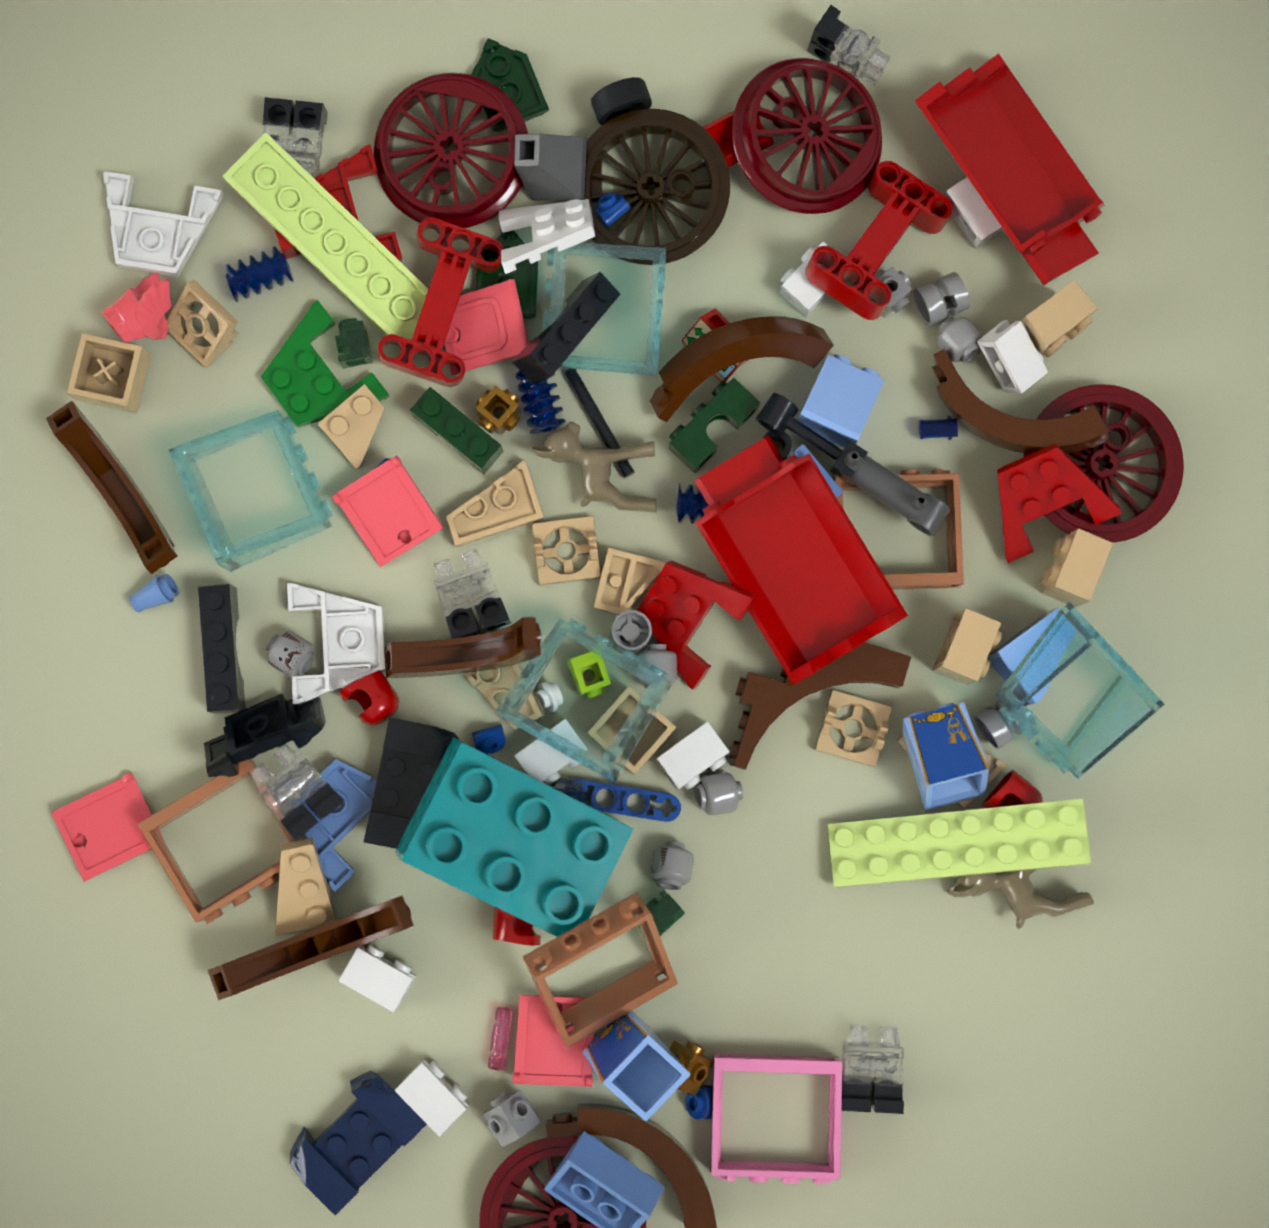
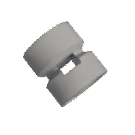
(945, 297)
(630, 631)
(996, 726)

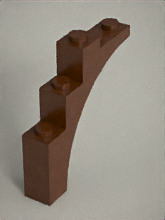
(771, 697)
(310, 947)

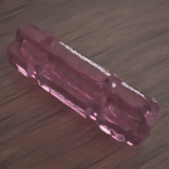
(500, 1038)

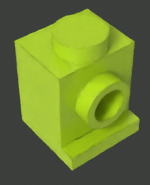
(596, 665)

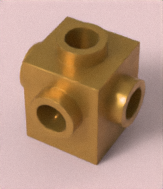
(493, 401)
(695, 1062)

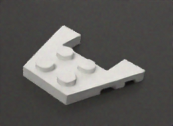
(552, 226)
(151, 238)
(351, 641)

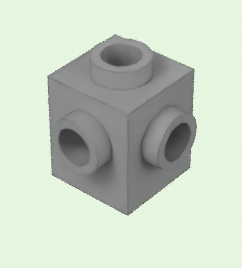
(900, 285)
(510, 1117)

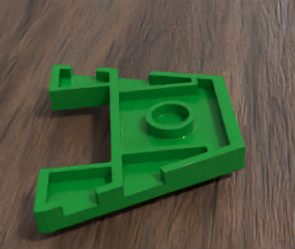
(304, 380)

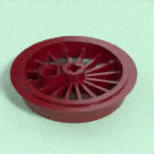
(464, 88)
(753, 161)
(1166, 446)
(511, 1176)

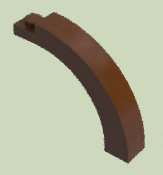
(734, 344)
(1013, 433)
(115, 485)
(465, 654)
(652, 1141)

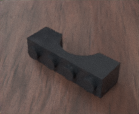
(554, 345)
(218, 631)

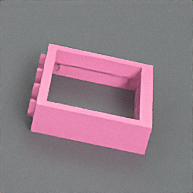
(788, 1171)

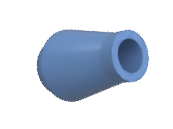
(155, 593)

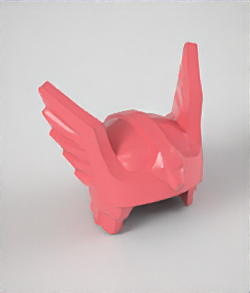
(141, 310)

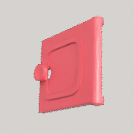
(489, 327)
(386, 505)
(104, 827)
(540, 1051)

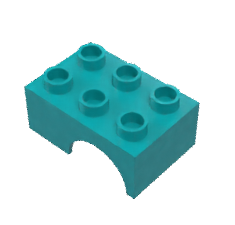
(512, 840)

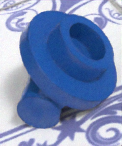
(611, 207)
(489, 739)
(700, 1105)

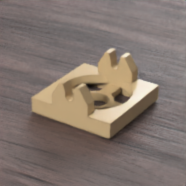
(183, 308)
(546, 574)
(881, 715)

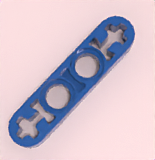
(620, 801)

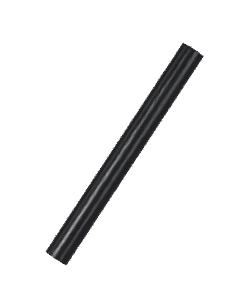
(597, 418)

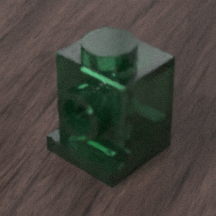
(353, 343)
(665, 911)

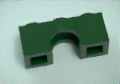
(730, 403)
(457, 429)

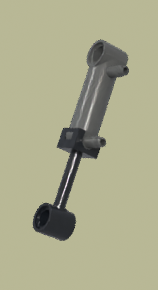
(853, 465)

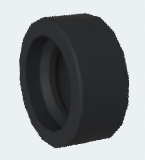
(620, 98)

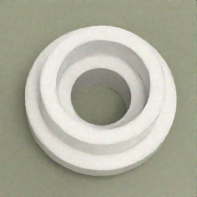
(549, 696)

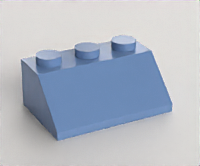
(604, 1186)

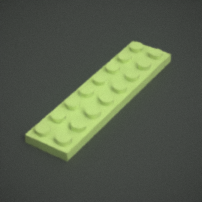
(328, 237)
(959, 843)

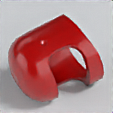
(375, 697)
(1013, 791)
(513, 930)

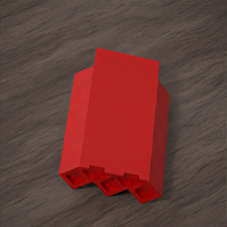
(1016, 166)
(798, 551)

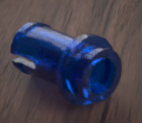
(938, 428)

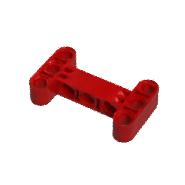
(879, 240)
(441, 301)

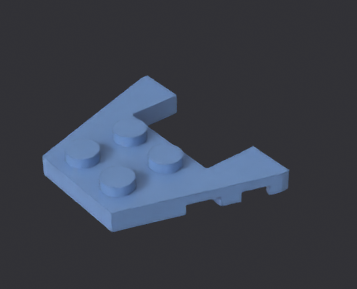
(357, 792)

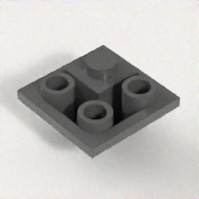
(551, 166)

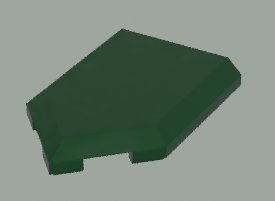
(515, 77)
(525, 275)

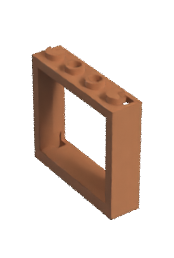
(955, 577)
(179, 808)
(617, 997)

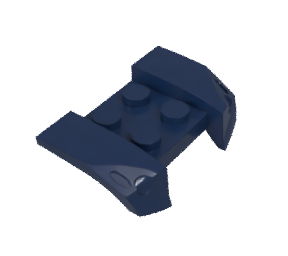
(355, 1142)

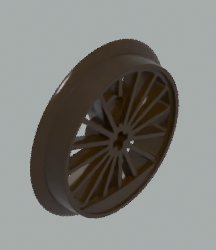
(694, 137)

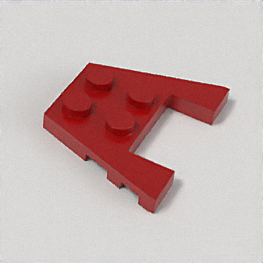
(336, 184)
(1042, 485)
(678, 607)

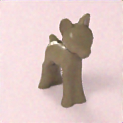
(596, 466)
(1019, 893)

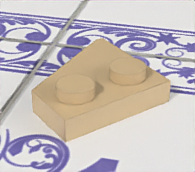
(354, 424)
(624, 580)

